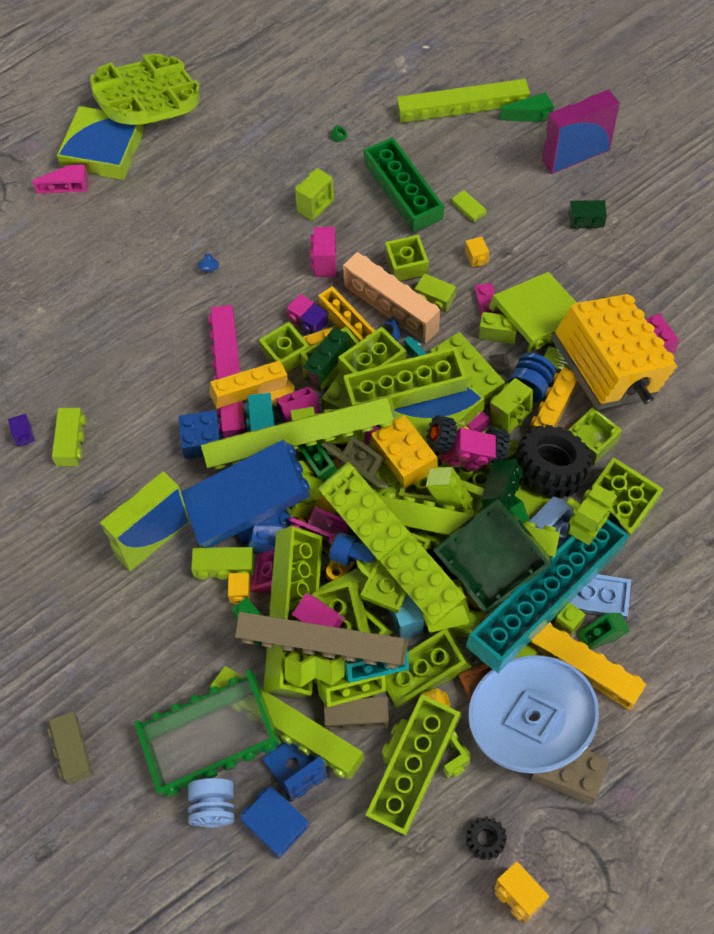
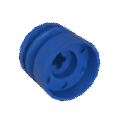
(535, 373)

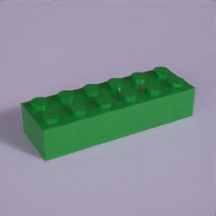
(403, 184)

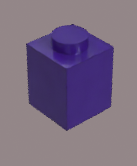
(314, 319)
(21, 430)

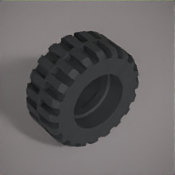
(557, 445)

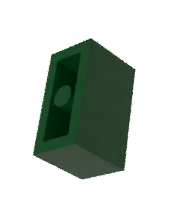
(587, 214)

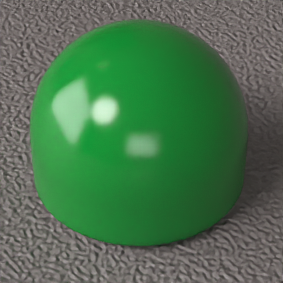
(335, 134)

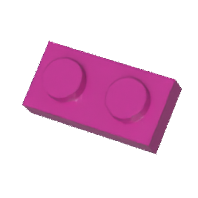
(484, 295)

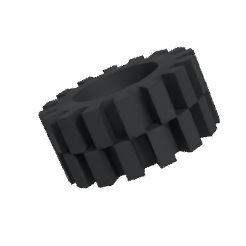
(492, 826)

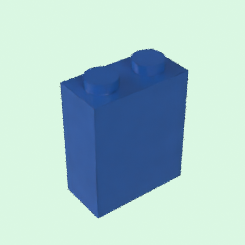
(274, 821)

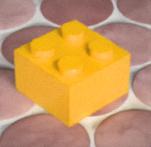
(520, 892)

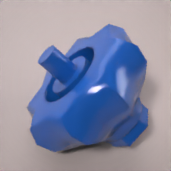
(208, 263)

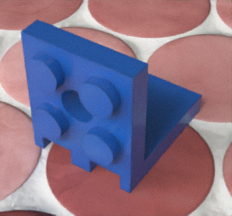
(300, 780)

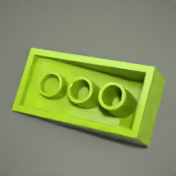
(430, 666)

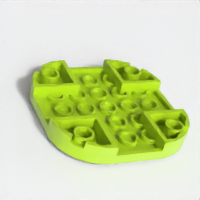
(145, 90)

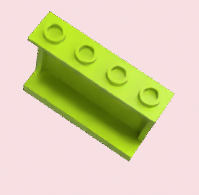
(534, 308)

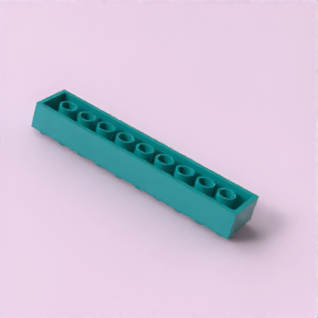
(544, 597)

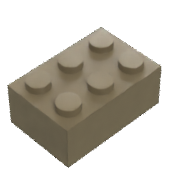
(577, 779)

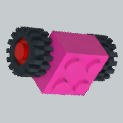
(466, 447)

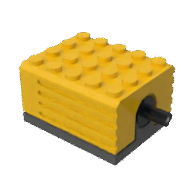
(613, 351)

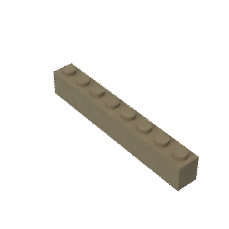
(322, 638)

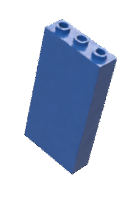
(245, 494)

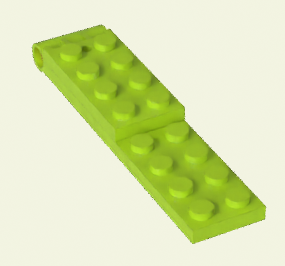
(392, 543)

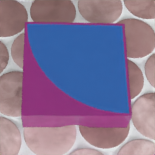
(580, 131)

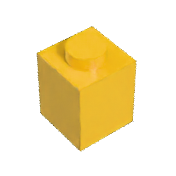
(477, 251)
(238, 587)

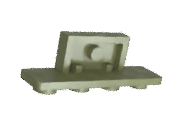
(361, 457)

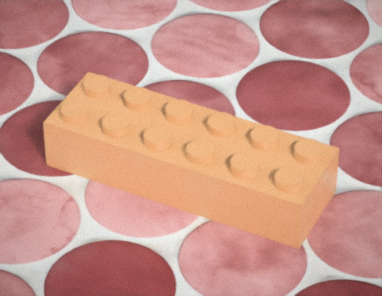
(391, 297)

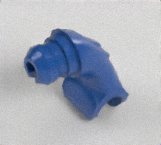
(393, 326)

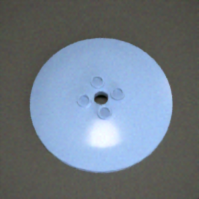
(529, 687)

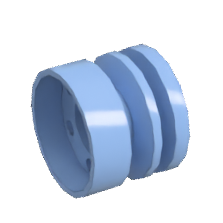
(211, 802)

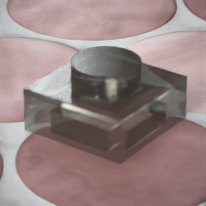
(500, 363)

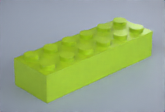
(409, 380)
(413, 764)

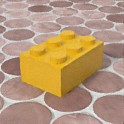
(404, 451)

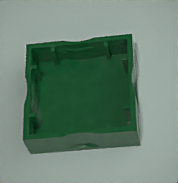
(493, 554)

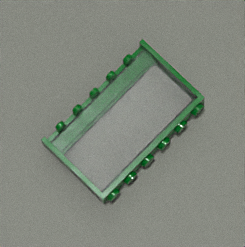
(207, 735)

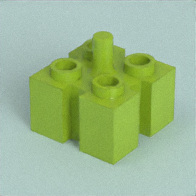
(305, 507)
(590, 514)

